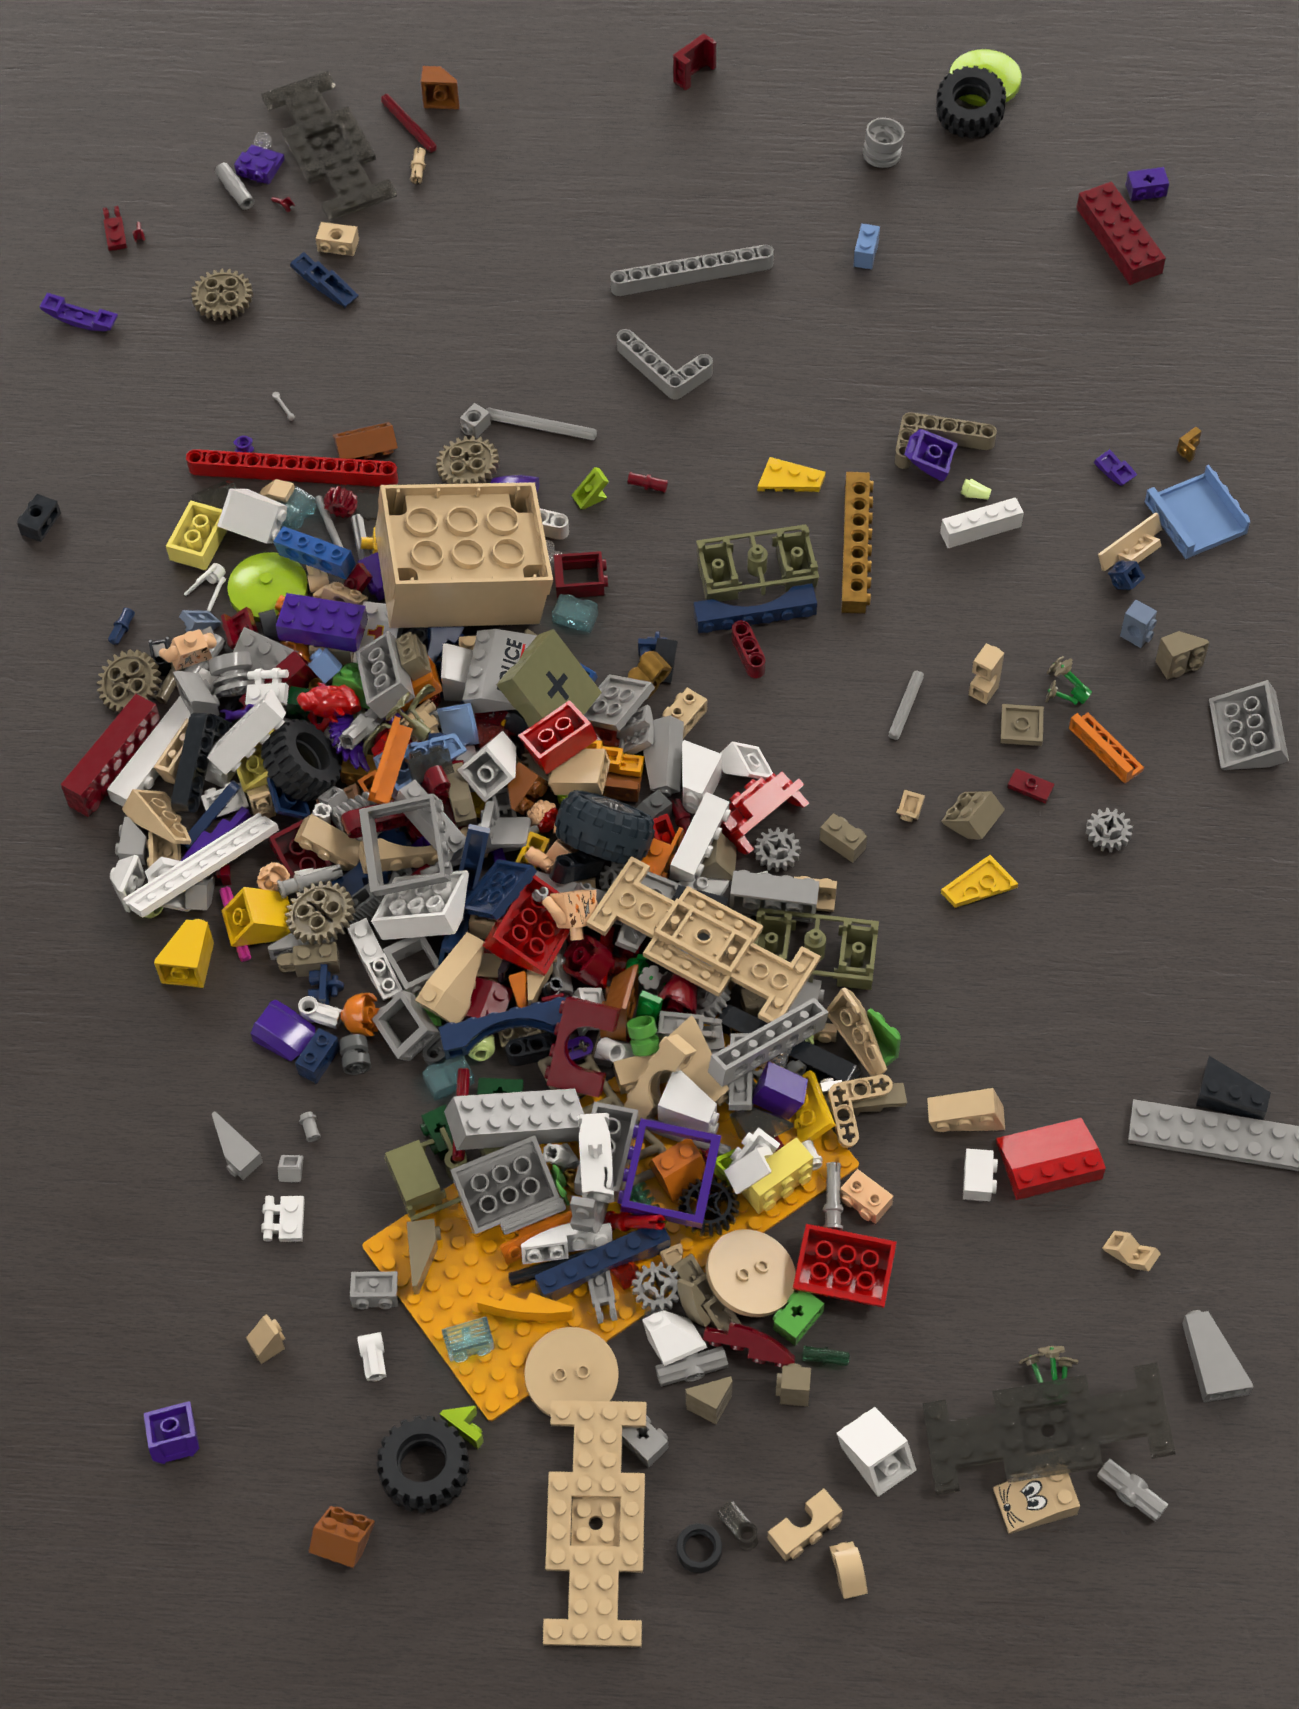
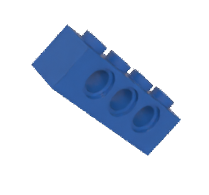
(314, 552)

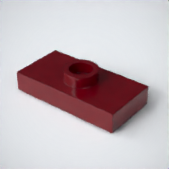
(358, 578)
(1030, 785)

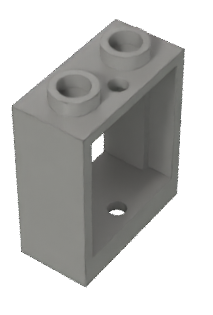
(404, 949)
(419, 1039)

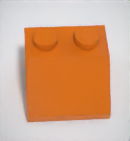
(678, 1167)

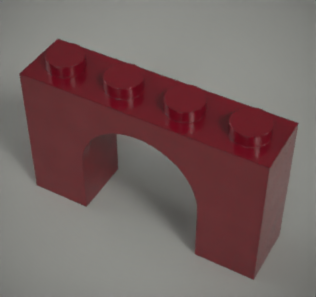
(563, 1070)

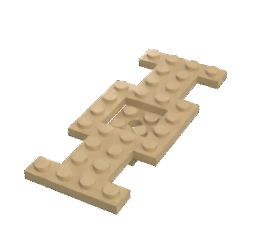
(727, 950)
(599, 1554)

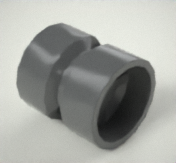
(355, 1054)

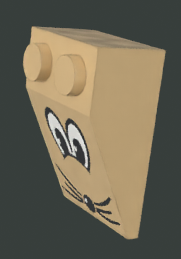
(1036, 1501)

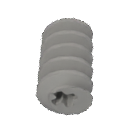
(358, 802)

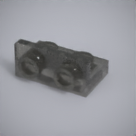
(420, 762)

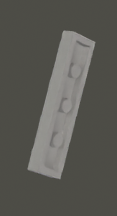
(741, 1088)

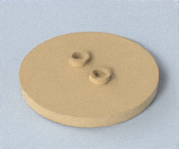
(750, 1273)
(570, 1367)

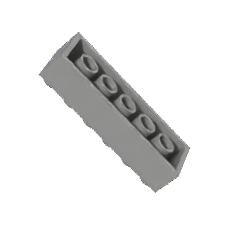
(511, 1117)

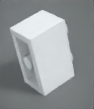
(979, 1175)

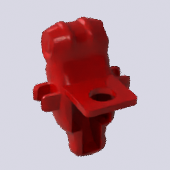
(329, 703)

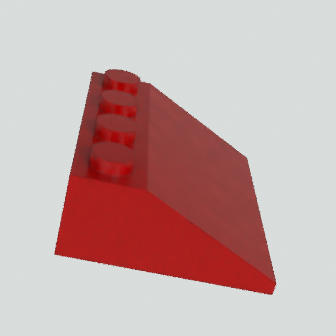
(527, 932)
(1051, 1158)
(844, 1265)

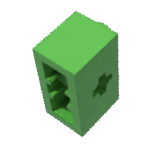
(796, 1327)

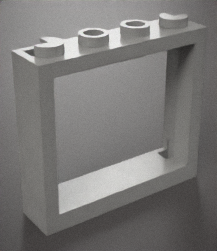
(371, 848)

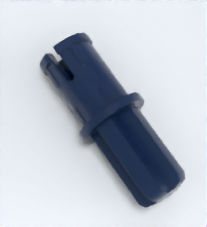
(121, 626)

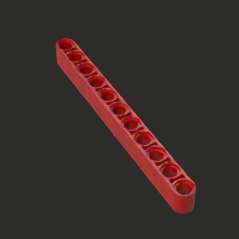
(291, 468)

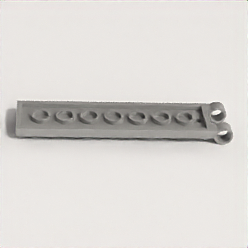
(1214, 1135)

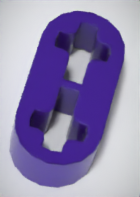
(579, 1054)

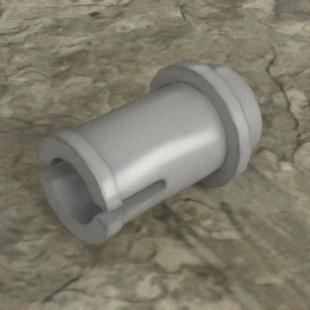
(309, 1124)

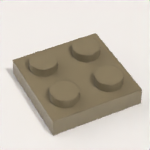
(1022, 724)

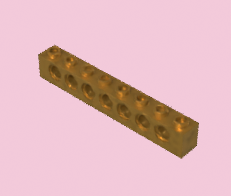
(856, 543)

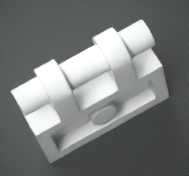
(259, 689)
(291, 1218)

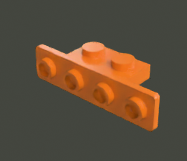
(661, 854)
(512, 1249)

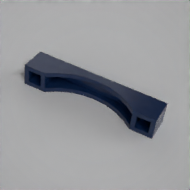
(795, 603)
(462, 1037)
(568, 1276)

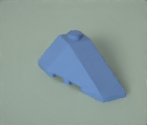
(449, 741)

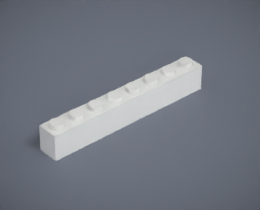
(140, 770)

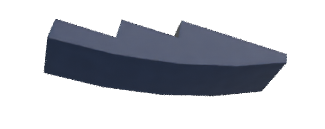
(326, 282)

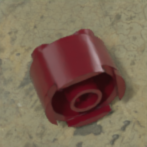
(588, 960)

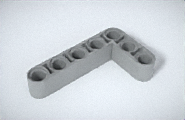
(668, 380)

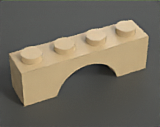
(673, 1056)

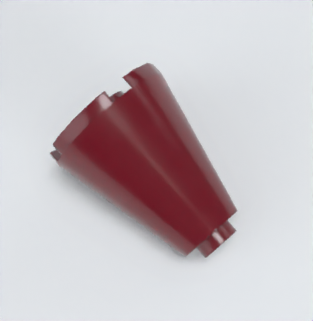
(679, 995)

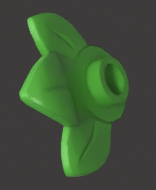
(560, 1182)

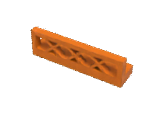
(1102, 749)
(390, 763)

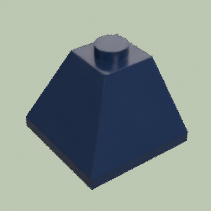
(285, 804)

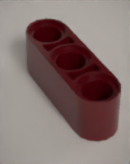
(748, 641)

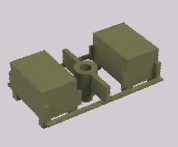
(793, 555)
(856, 952)
(416, 1178)

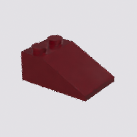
(291, 854)
(488, 998)

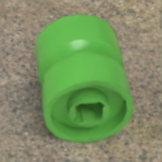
(643, 1035)

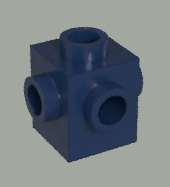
(1126, 574)

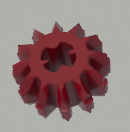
(340, 502)

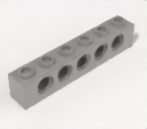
(767, 1042)

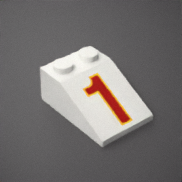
(376, 625)

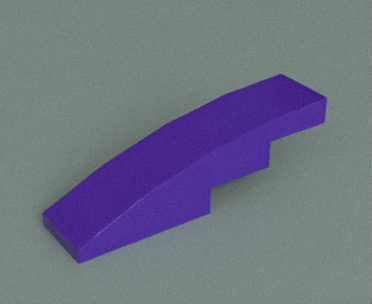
(221, 829)

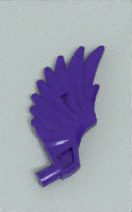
(356, 754)

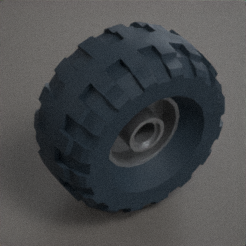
(604, 827)

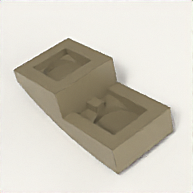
(691, 1301)

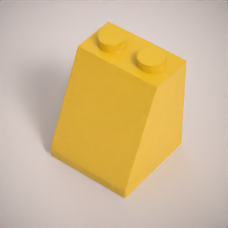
(256, 917)
(186, 955)

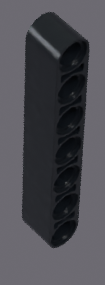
(816, 1059)

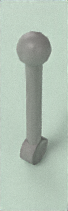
(276, 396)

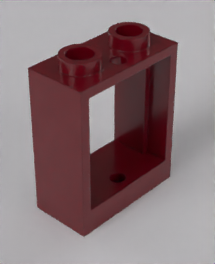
(580, 561)

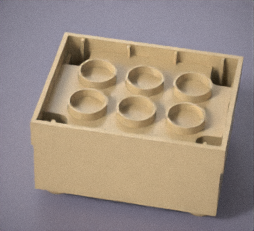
(462, 554)

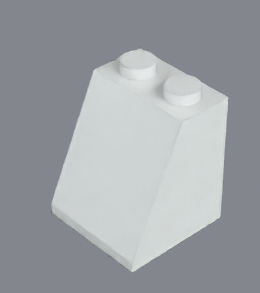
(252, 515)
(455, 671)
(491, 766)
(699, 774)
(687, 1105)
(877, 1451)

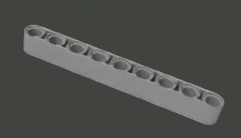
(692, 270)

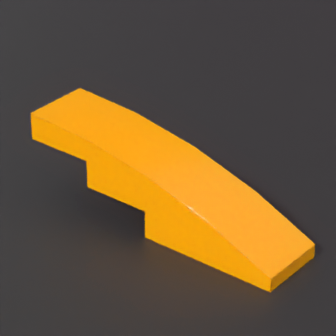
(620, 762)
(533, 1309)

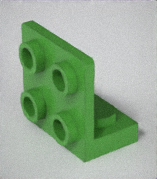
(886, 1036)

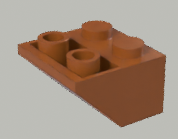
(525, 789)
(341, 1536)

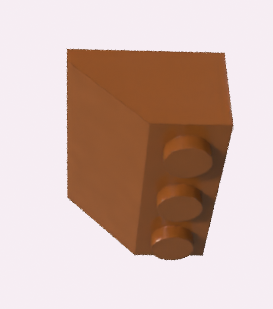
(366, 441)
(624, 995)

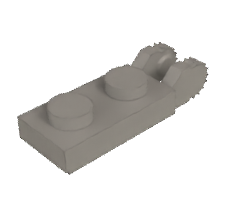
(672, 1020)
(602, 1294)

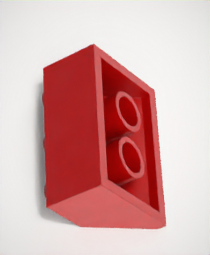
(558, 737)

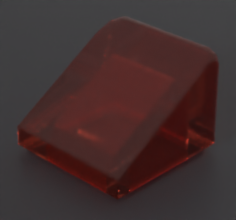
(625, 1274)

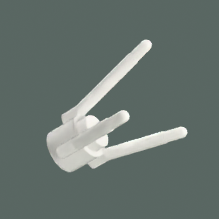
(212, 575)

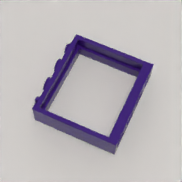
(634, 1154)

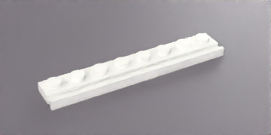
(200, 865)

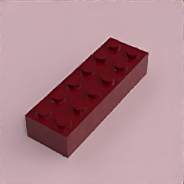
(1121, 233)
(108, 756)

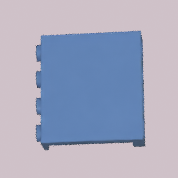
(1198, 513)

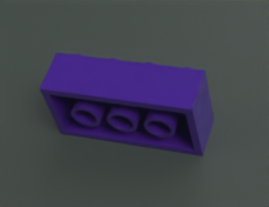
(322, 622)

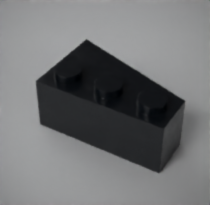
(1231, 1092)

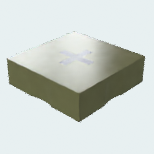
(547, 679)

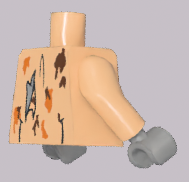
(188, 648)
(569, 908)

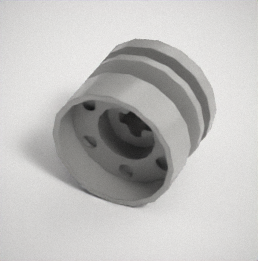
(883, 142)
(232, 673)

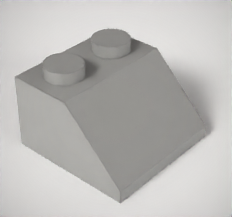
(196, 693)

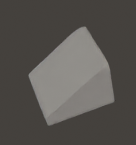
(290, 1168)

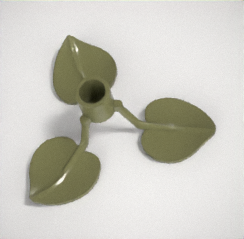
(420, 730)

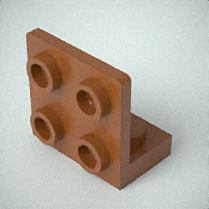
(622, 787)

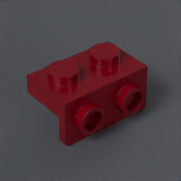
(234, 625)

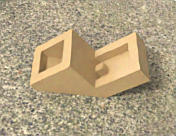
(278, 490)
(1127, 1250)

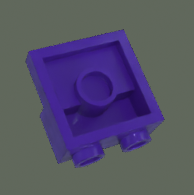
(259, 164)

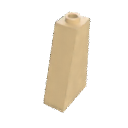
(698, 1067)

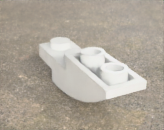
(374, 959)
(560, 1240)

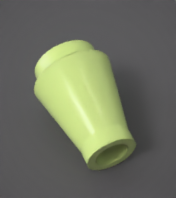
(973, 489)

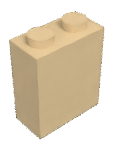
(581, 772)

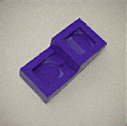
(1115, 469)

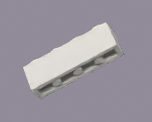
(981, 522)

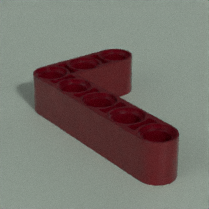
(434, 783)

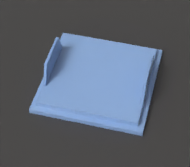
(461, 721)

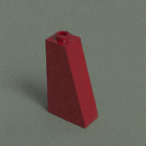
(299, 673)

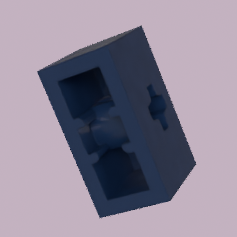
(317, 1055)

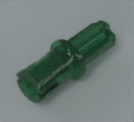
(826, 1356)

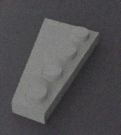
(629, 937)

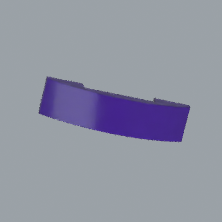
(77, 316)

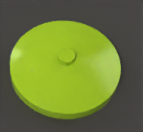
(996, 62)
(262, 580)

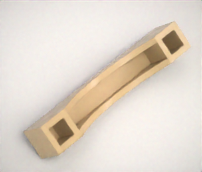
(400, 857)

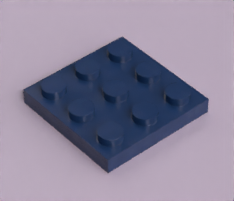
(498, 889)

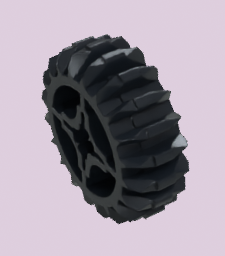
(719, 1194)

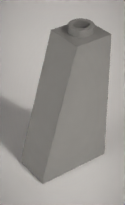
(665, 756)
(1214, 1361)

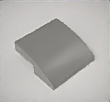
(637, 732)

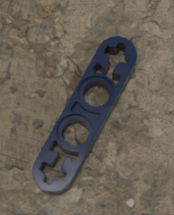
(212, 812)

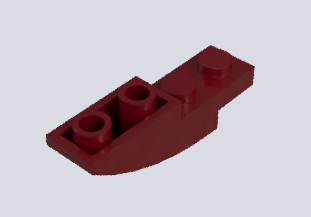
(760, 1345)

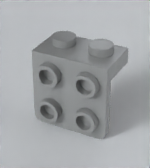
(504, 831)

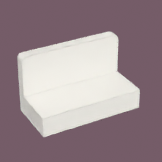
(749, 1169)

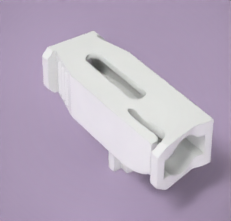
(596, 1157)

